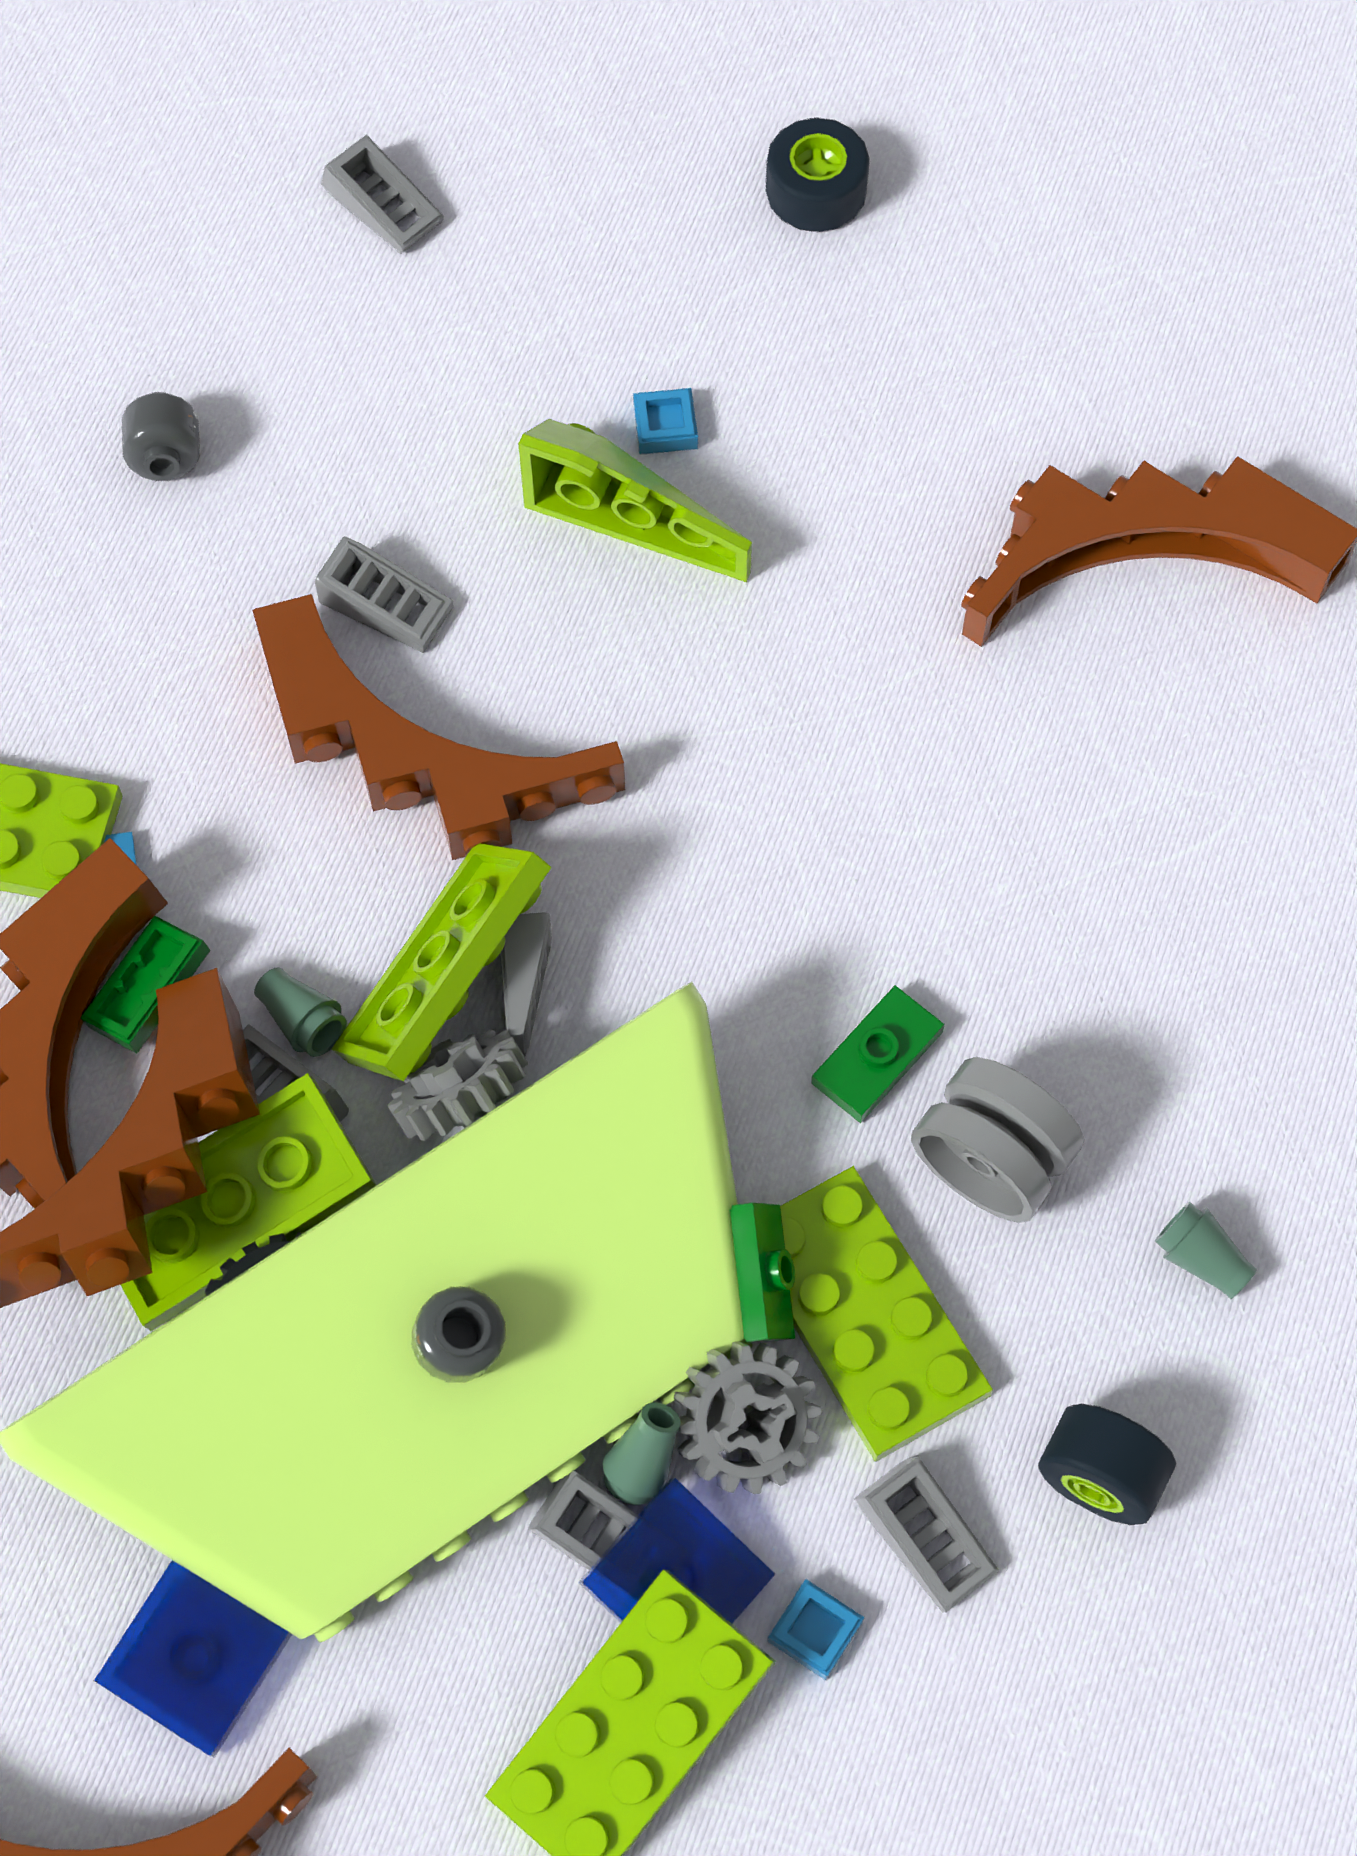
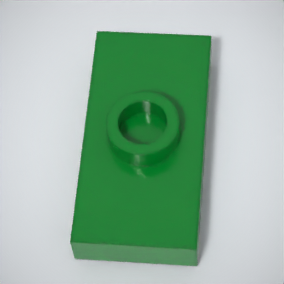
(128, 1001)
(877, 1054)
(763, 1272)

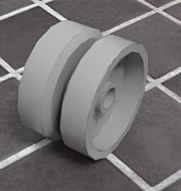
(997, 1139)

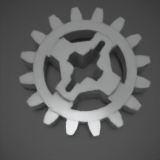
(458, 1084)
(765, 1439)

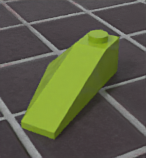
(604, 489)

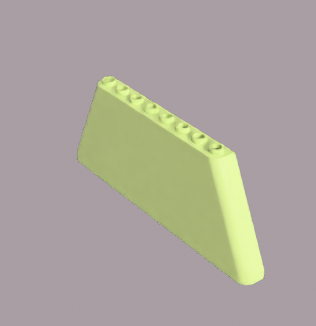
(285, 1416)

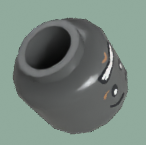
(160, 432)
(458, 1334)

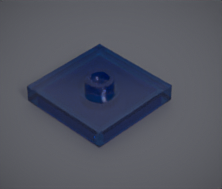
(688, 1541)
(193, 1658)

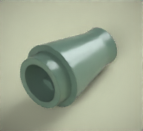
(302, 1013)
(1205, 1250)
(642, 1456)

